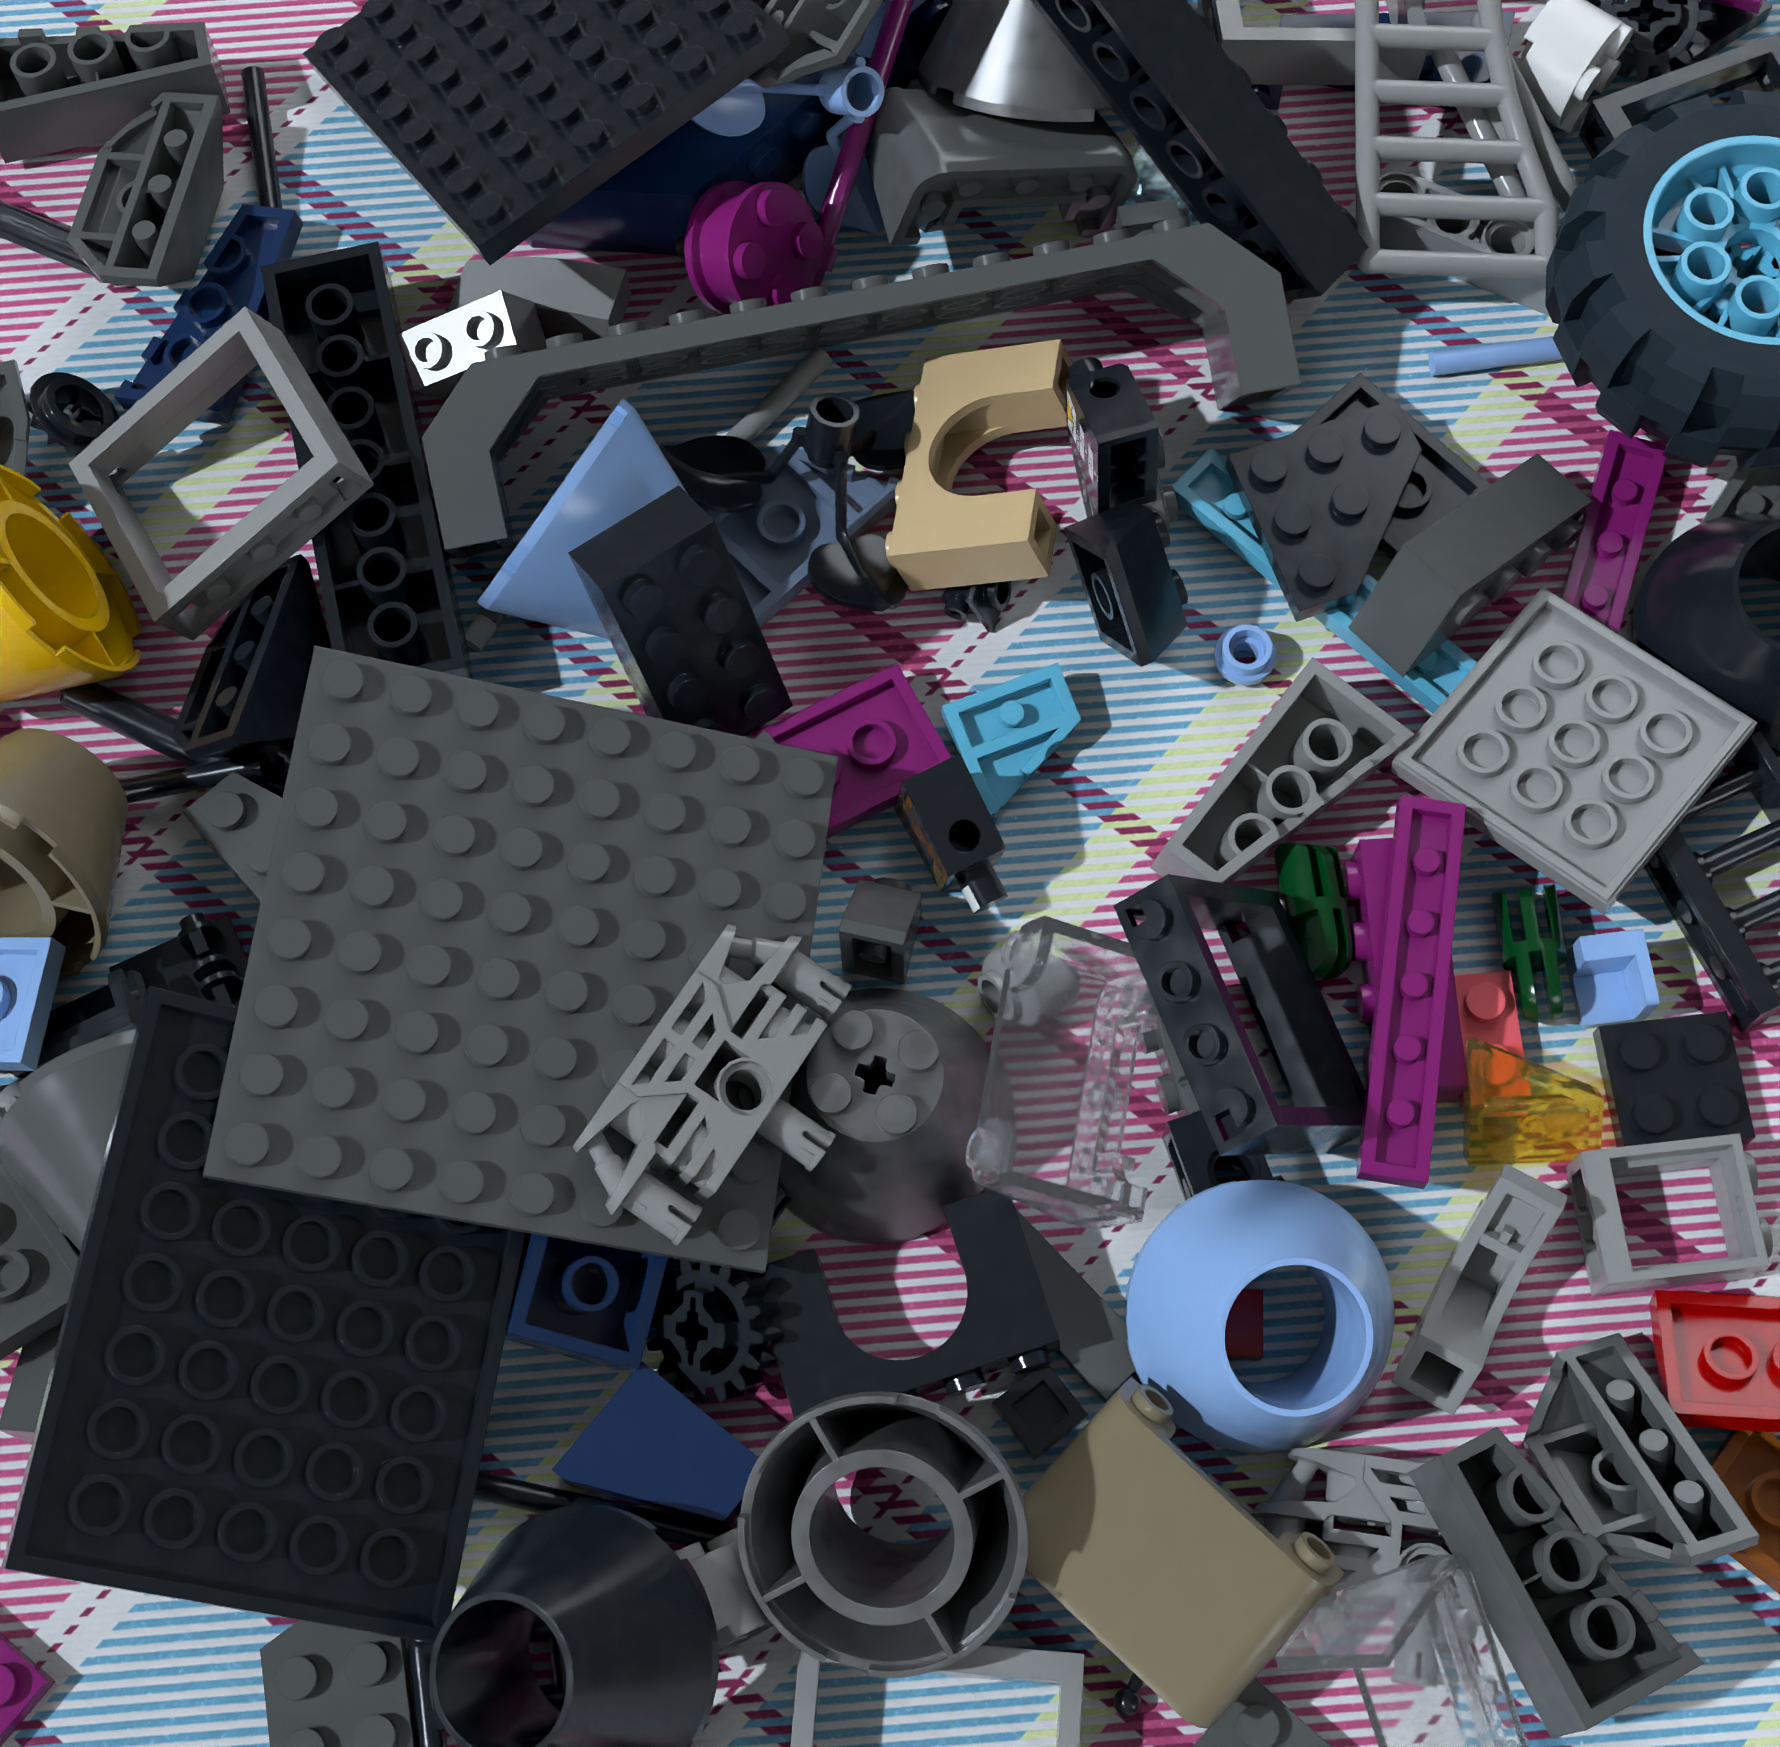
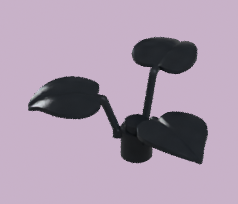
(727, 474)

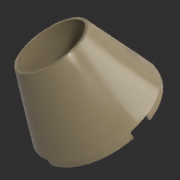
(58, 843)

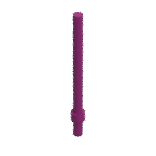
(857, 138)

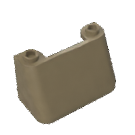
(1168, 1559)

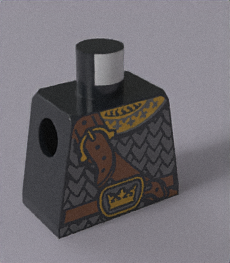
(944, 808)

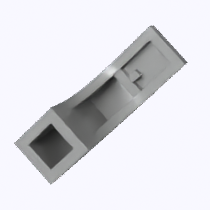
(1476, 1288)

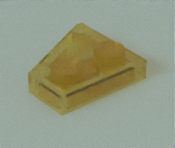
(1525, 1110)

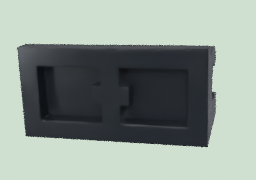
(93, 1016)

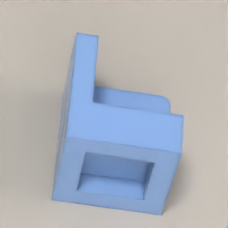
(1612, 978)

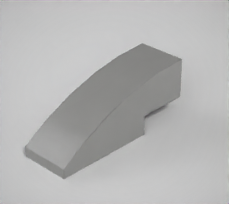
(566, 292)

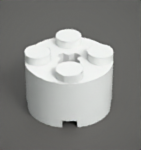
(1569, 56)

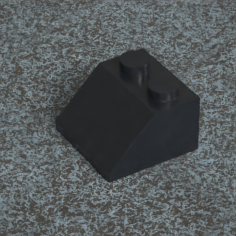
(1129, 580)

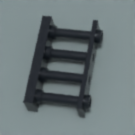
(1686, 887)

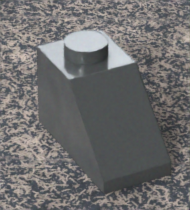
(880, 929)

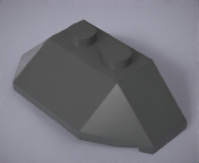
(820, 35)
(153, 194)
(1629, 1462)

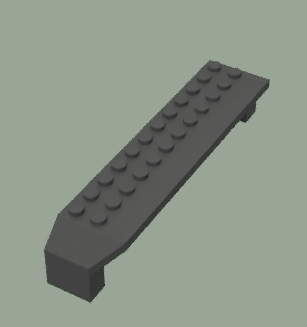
(1177, 267)

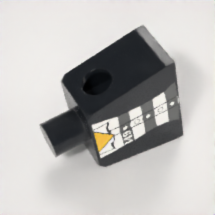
(1108, 411)

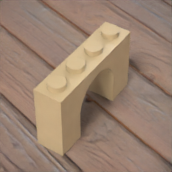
(958, 408)

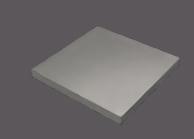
(1574, 749)

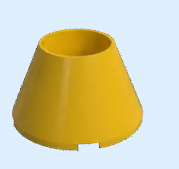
(59, 600)

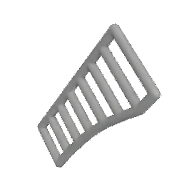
(1517, 150)

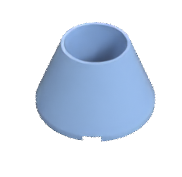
(606, 484)
(1195, 1272)

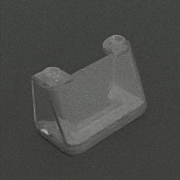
(1063, 1076)

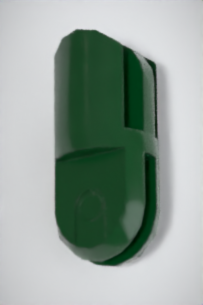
(1316, 905)
(1533, 953)

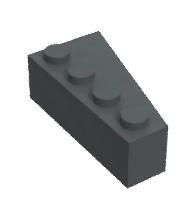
(1548, 1592)

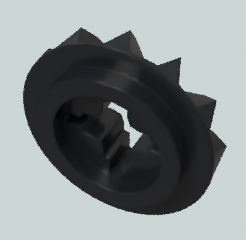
(86, 402)

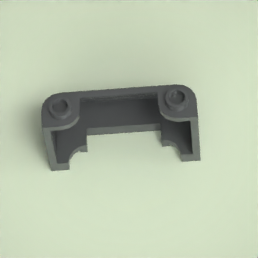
(943, 157)

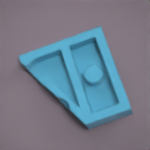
(1011, 731)

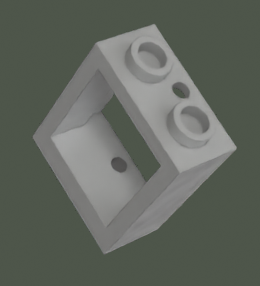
(1602, 1228)

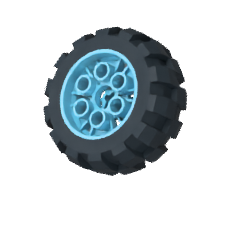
(1635, 318)

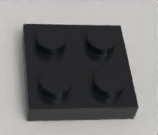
(1673, 1079)

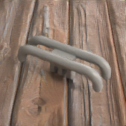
(1487, 124)

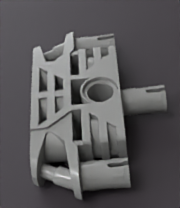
(676, 1055)
(1358, 1493)

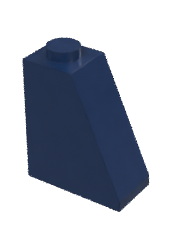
(660, 1454)

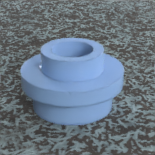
(1249, 639)

